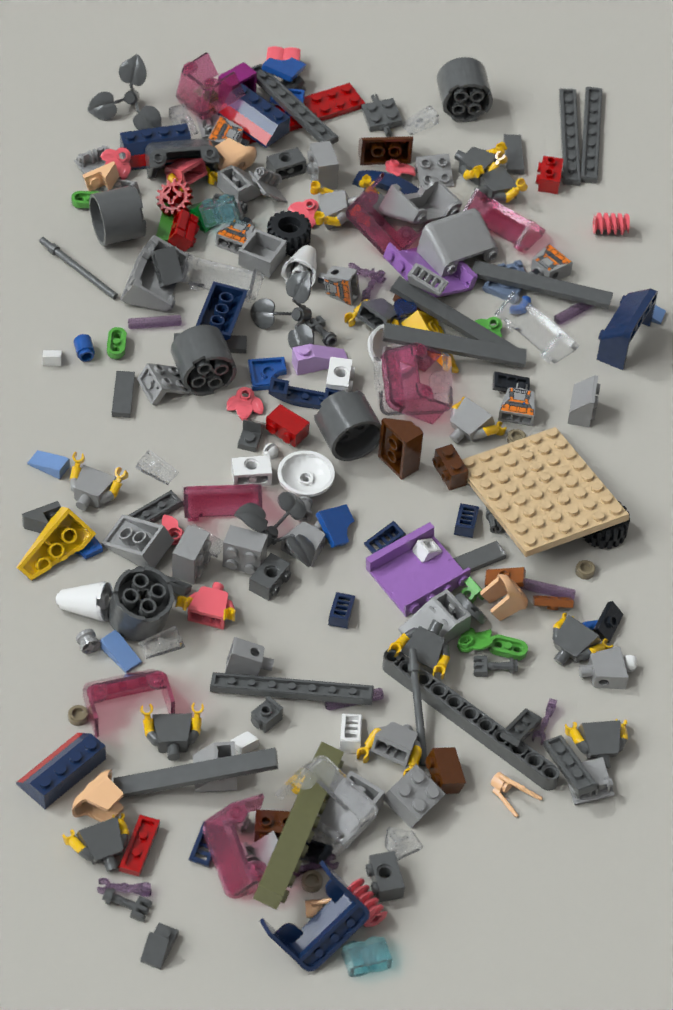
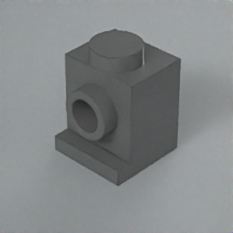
(267, 715)

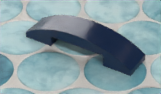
(387, 181)
(298, 396)

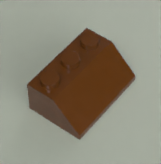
(382, 149)
(400, 446)

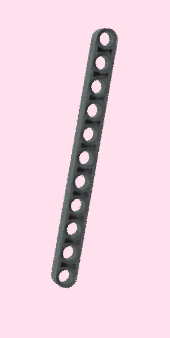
(477, 725)

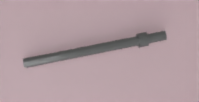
(54, 249)
(414, 670)

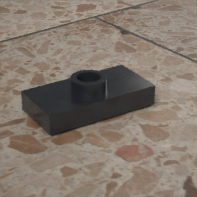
(503, 381)
(608, 621)
(317, 852)

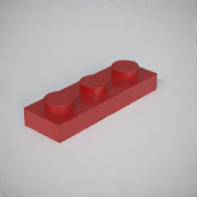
(139, 845)

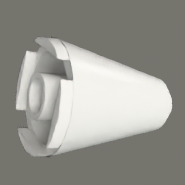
(303, 260)
(87, 600)

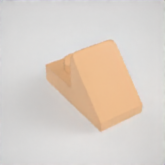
(104, 175)

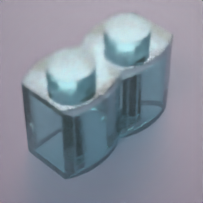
(219, 211)
(366, 956)

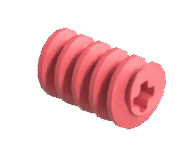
(611, 223)
(366, 897)

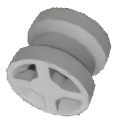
(88, 641)

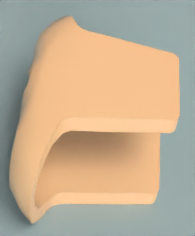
(235, 154)
(512, 603)
(99, 799)

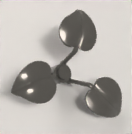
(103, 104)
(299, 288)
(255, 517)

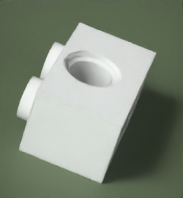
(339, 374)
(251, 470)

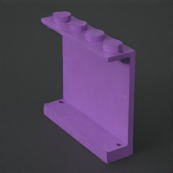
(460, 281)
(408, 579)

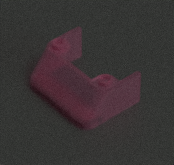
(204, 93)
(505, 222)
(374, 226)
(403, 385)
(218, 499)
(125, 685)
(233, 869)

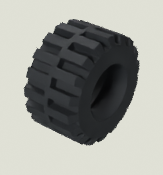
(292, 228)
(609, 536)

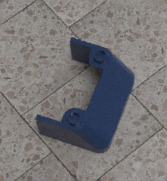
(634, 310)
(326, 930)

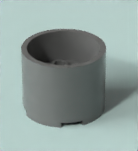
(464, 89)
(117, 215)
(203, 359)
(348, 425)
(135, 617)

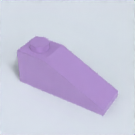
(314, 357)

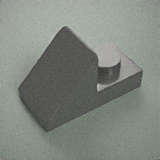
(251, 435)
(38, 518)
(159, 945)

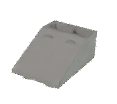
(444, 609)
(333, 811)

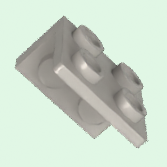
(158, 380)

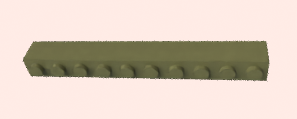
(293, 838)

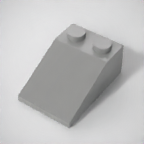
(138, 541)

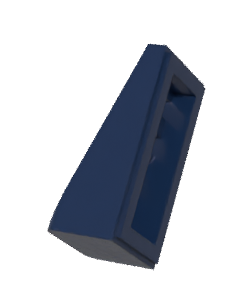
(462, 529)
(386, 531)
(338, 620)
(195, 850)

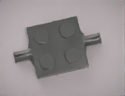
(381, 115)

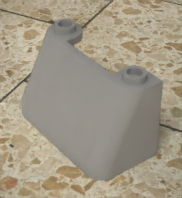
(423, 206)
(456, 239)
(143, 286)

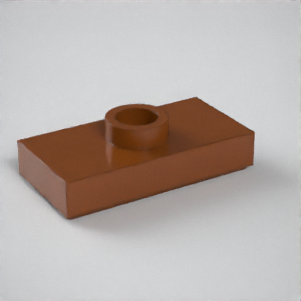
(516, 574)
(553, 602)

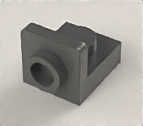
(297, 83)

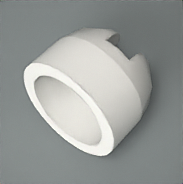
(272, 450)
(630, 662)

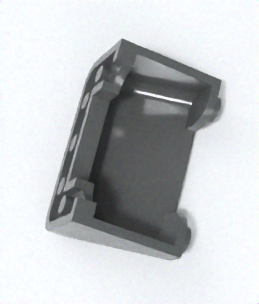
(158, 152)

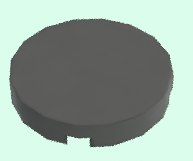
(471, 608)

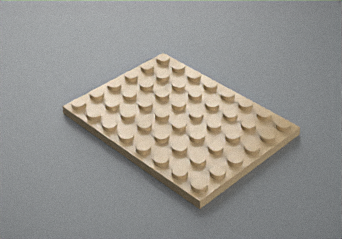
(542, 492)

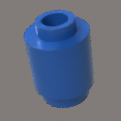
(84, 347)

